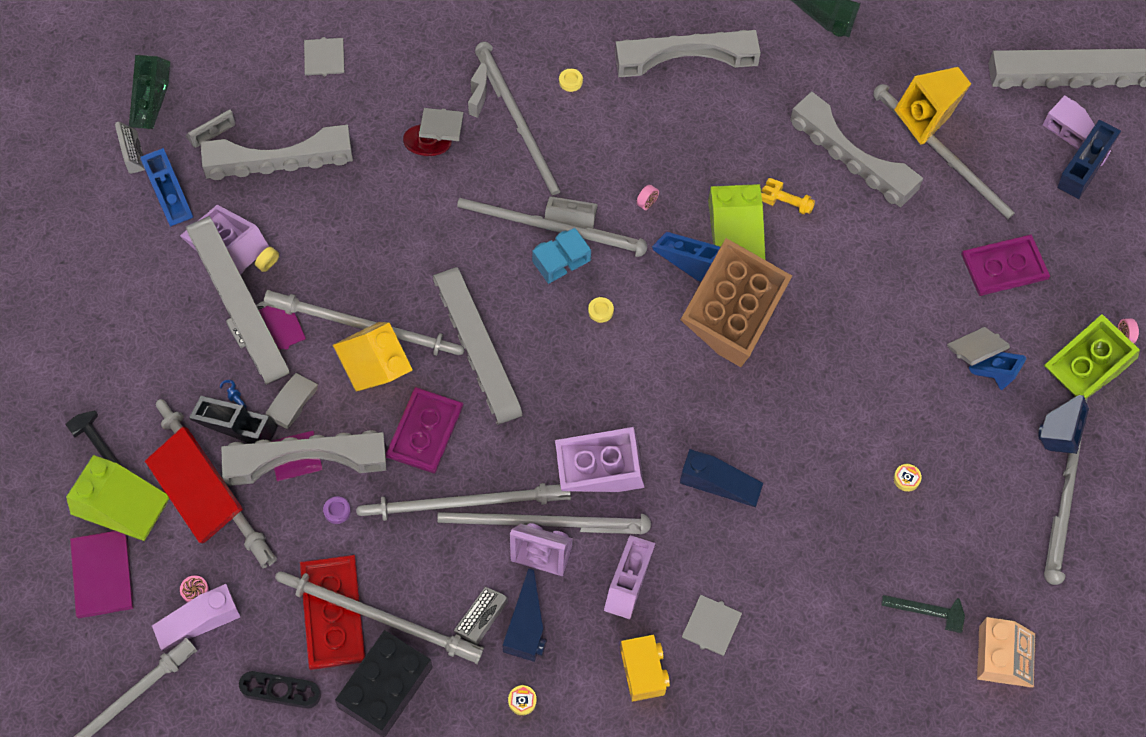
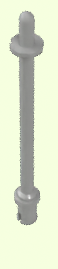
(291, 304)
(540, 493)
(254, 540)
(452, 644)
(167, 664)

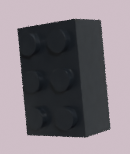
(384, 683)

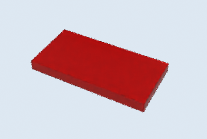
(193, 485)
(332, 631)

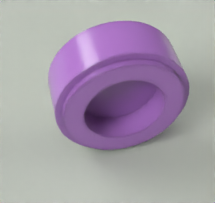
(337, 510)

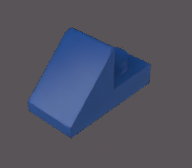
(1001, 367)

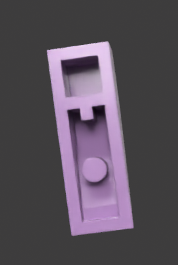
(1070, 122)
(629, 577)
(196, 617)

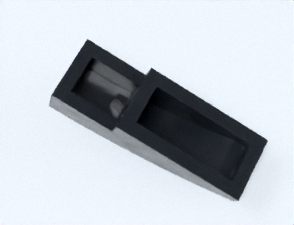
(233, 420)

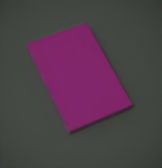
(1005, 265)
(424, 430)
(101, 574)

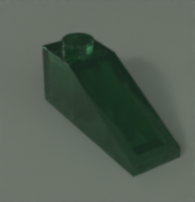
(832, 15)
(148, 90)

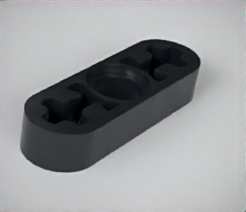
(298, 701)

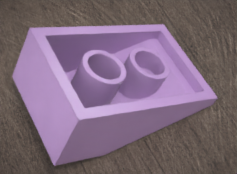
(239, 236)
(600, 462)
(540, 548)

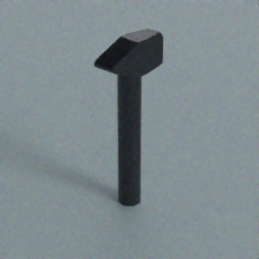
(83, 423)

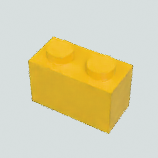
(643, 667)

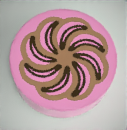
(647, 197)
(1129, 328)
(193, 587)

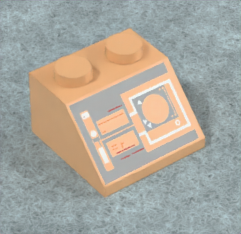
(1006, 652)

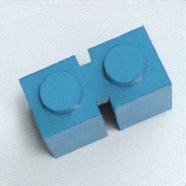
(567, 250)

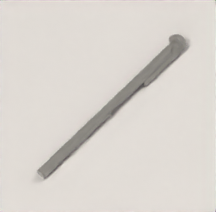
(483, 52)
(881, 92)
(638, 246)
(587, 524)
(1060, 524)

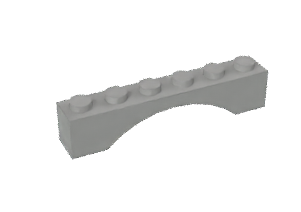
(733, 48)
(327, 146)
(892, 179)
(248, 462)

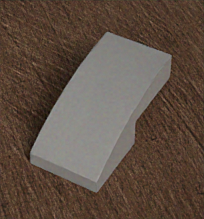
(479, 91)
(290, 400)

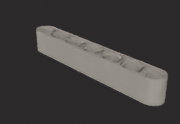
(237, 300)
(479, 347)

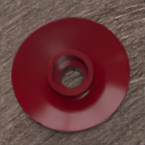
(422, 145)

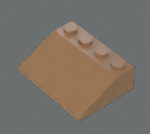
(735, 301)

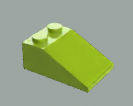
(738, 216)
(1093, 358)
(116, 499)

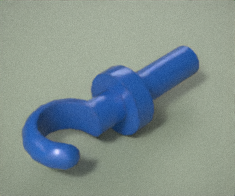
(233, 394)

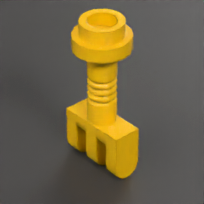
(775, 192)

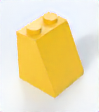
(931, 101)
(372, 356)

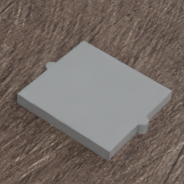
(324, 56)
(441, 124)
(978, 346)
(711, 625)

